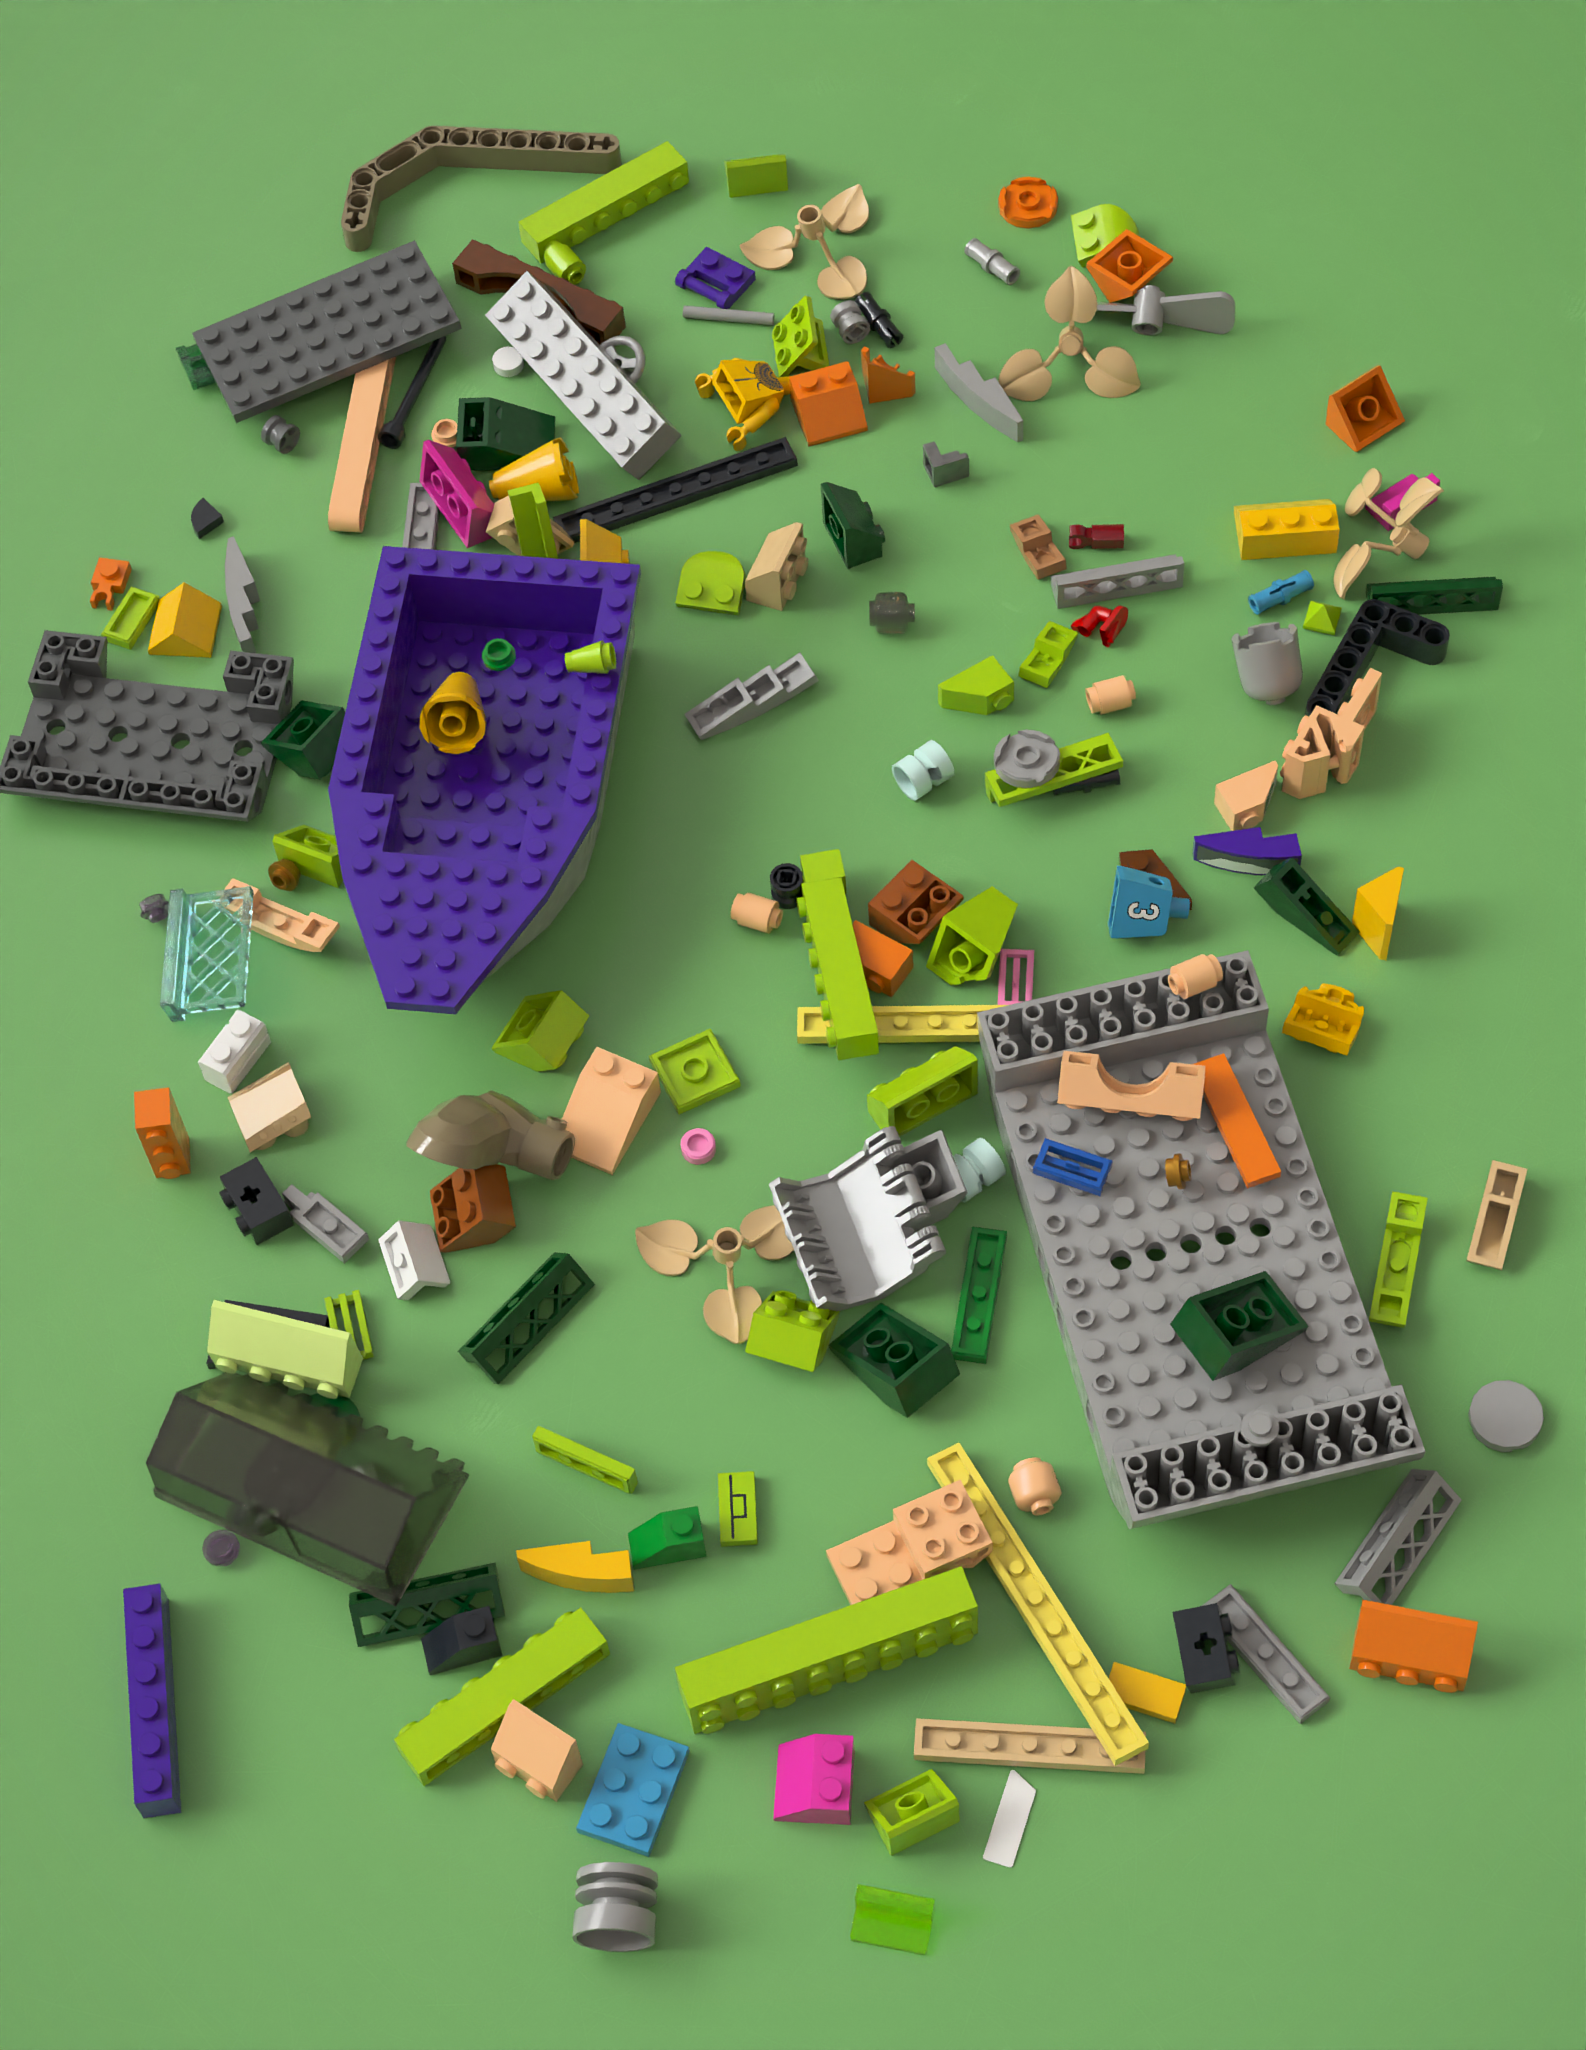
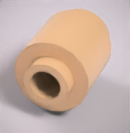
(1110, 695)
(756, 912)
(1195, 975)

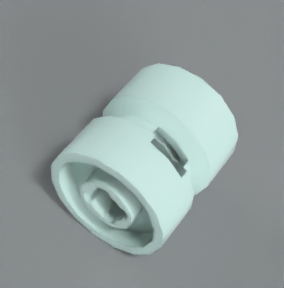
(919, 772)
(979, 1166)

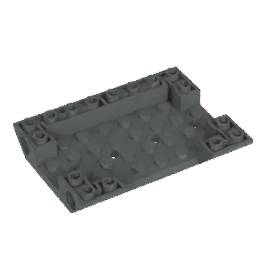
(145, 767)

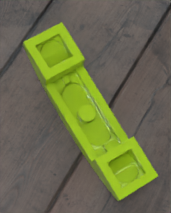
(1398, 1259)

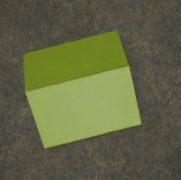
(756, 175)
(312, 852)
(913, 1811)

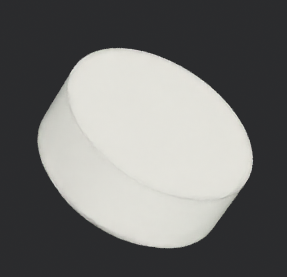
(507, 362)

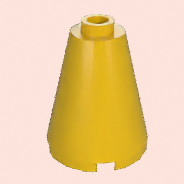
(542, 466)
(454, 715)

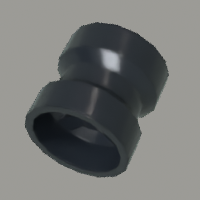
(786, 885)

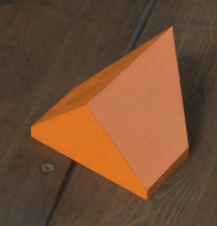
(883, 380)

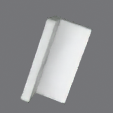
(413, 1258)

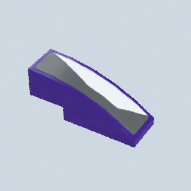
(1245, 850)

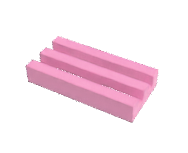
(1016, 954)

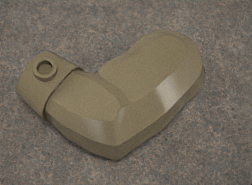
(491, 1131)

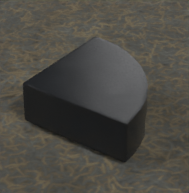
(205, 518)

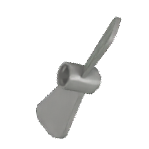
(1201, 311)

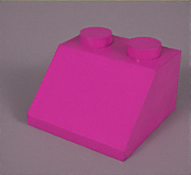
(815, 1780)

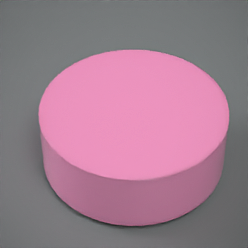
(698, 1146)

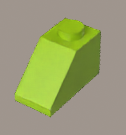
(978, 689)

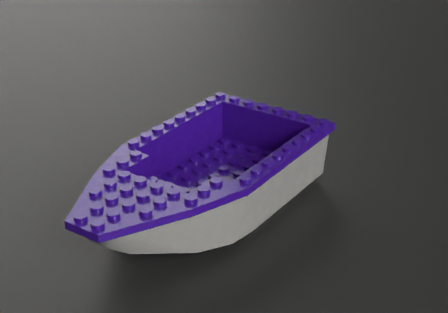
(481, 847)

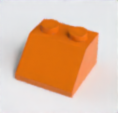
(827, 403)

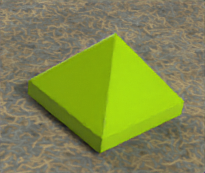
(1322, 618)

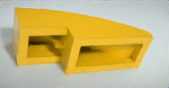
(578, 1568)

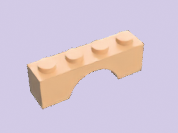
(1088, 1084)

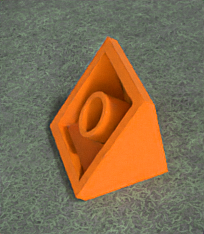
(1126, 265)
(1363, 410)

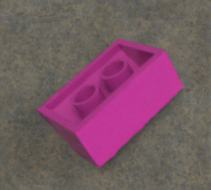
(456, 492)

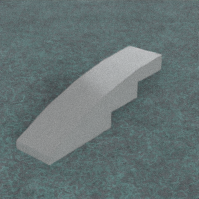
(981, 396)
(240, 594)
(755, 696)

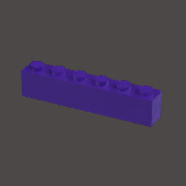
(151, 1701)

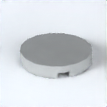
(1026, 759)
(1505, 1416)

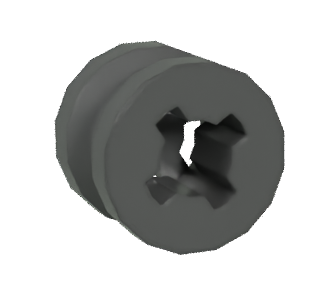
(280, 434)

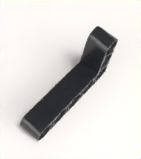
(1375, 626)

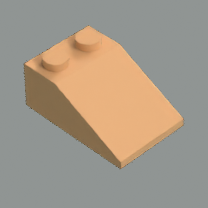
(609, 1108)

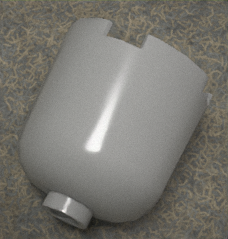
(1269, 661)

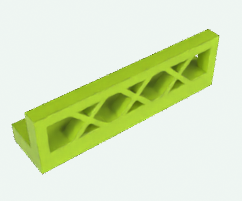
(532, 521)
(1077, 763)

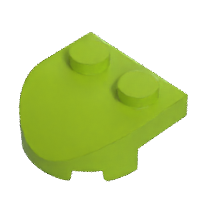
(1097, 228)
(712, 583)

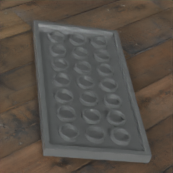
(326, 331)

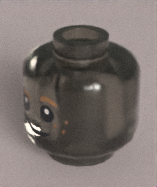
(891, 612)

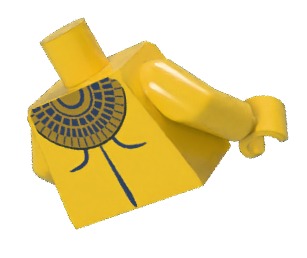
(748, 392)

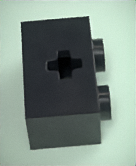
(268, 1213)
(1201, 1670)

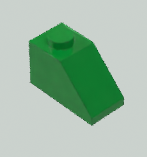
(667, 1539)

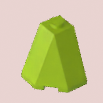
(972, 938)

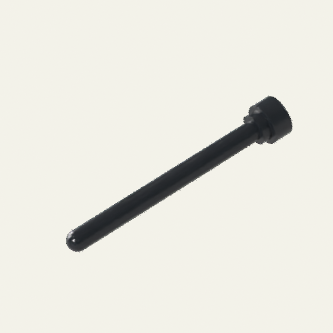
(393, 432)

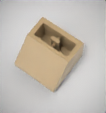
(503, 529)
(778, 567)

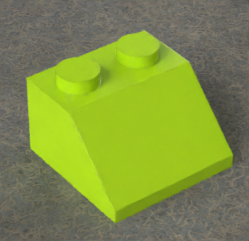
(542, 1031)

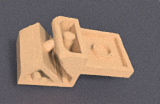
(1330, 741)
(922, 1541)

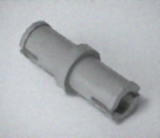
(992, 261)

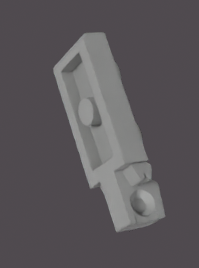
(325, 1223)

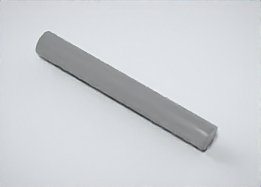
(728, 315)

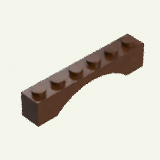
(491, 271)

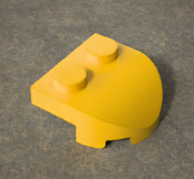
(1325, 1018)

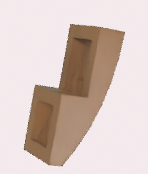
(1037, 547)

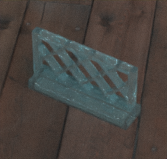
(180, 945)

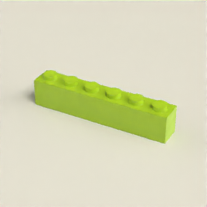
(605, 200)
(839, 969)
(475, 1714)

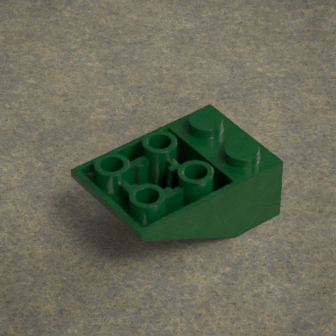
(499, 432)

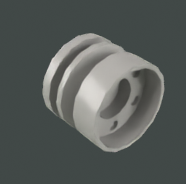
(615, 1907)

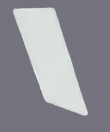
(1010, 1821)

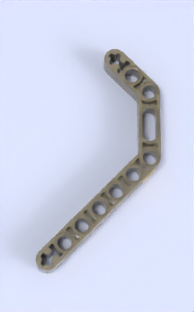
(469, 149)

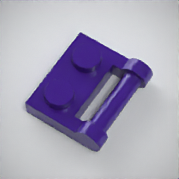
(719, 272)

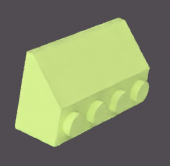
(283, 1350)

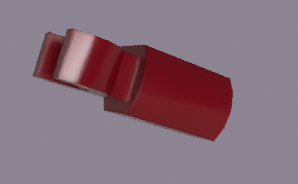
(1098, 536)

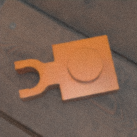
(109, 578)

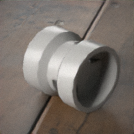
(848, 319)

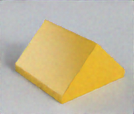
(185, 623)
(1376, 910)

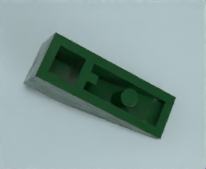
(1306, 906)

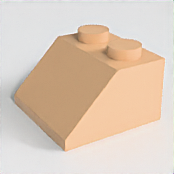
(535, 1752)

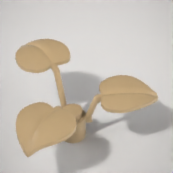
(846, 212)
(1070, 300)
(1404, 535)
(728, 1312)

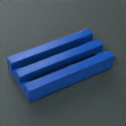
(1094, 1187)

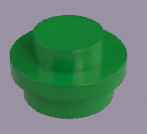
(498, 655)

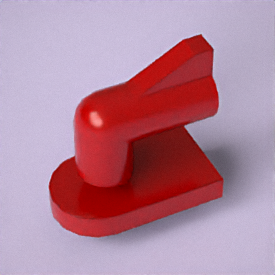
(1113, 623)

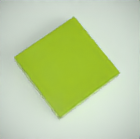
(694, 1071)

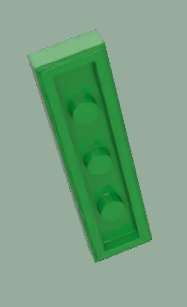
(979, 1295)

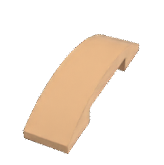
(285, 924)

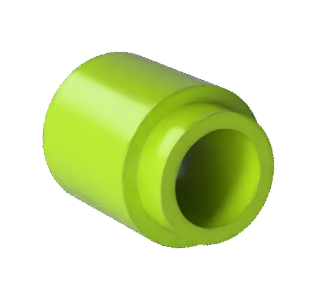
(564, 263)

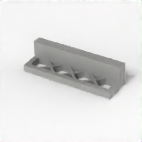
(1118, 581)
(1394, 1526)

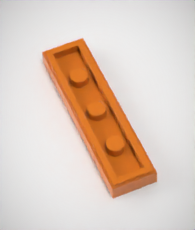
(1237, 1123)

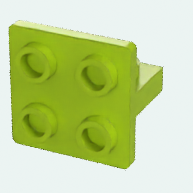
(800, 340)

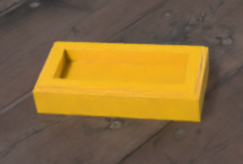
(1148, 1692)

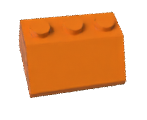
(1413, 1646)

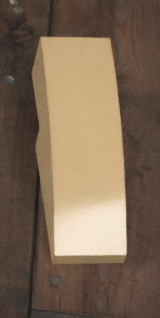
(1497, 1215)

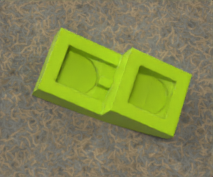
(1048, 655)

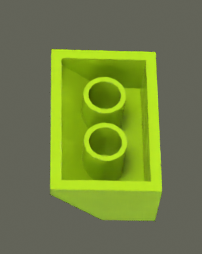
(925, 1090)

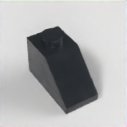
(462, 1641)

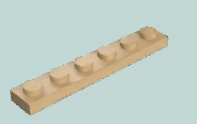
(1016, 1746)

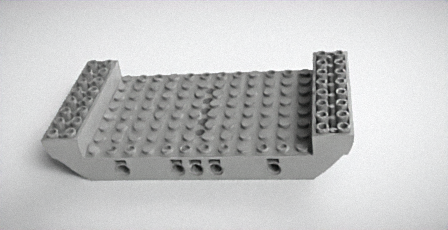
(1153, 1413)

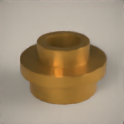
(284, 874)
(1177, 1171)

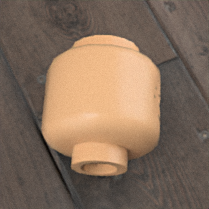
(1034, 1486)

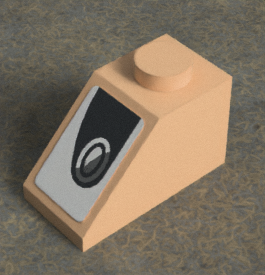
(1246, 797)

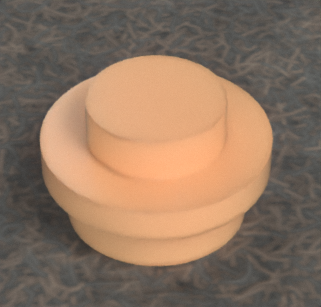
(445, 432)

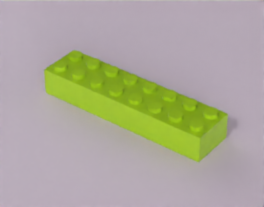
(828, 1651)

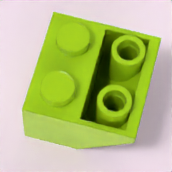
(791, 1331)

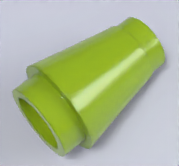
(594, 658)

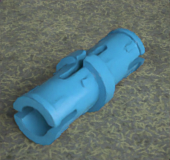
(1281, 592)

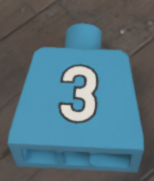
(1143, 904)

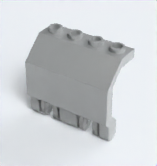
(858, 1226)

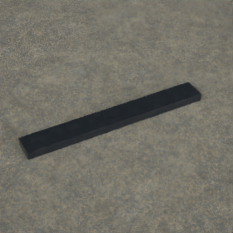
(682, 488)

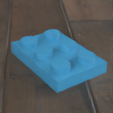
(633, 1789)

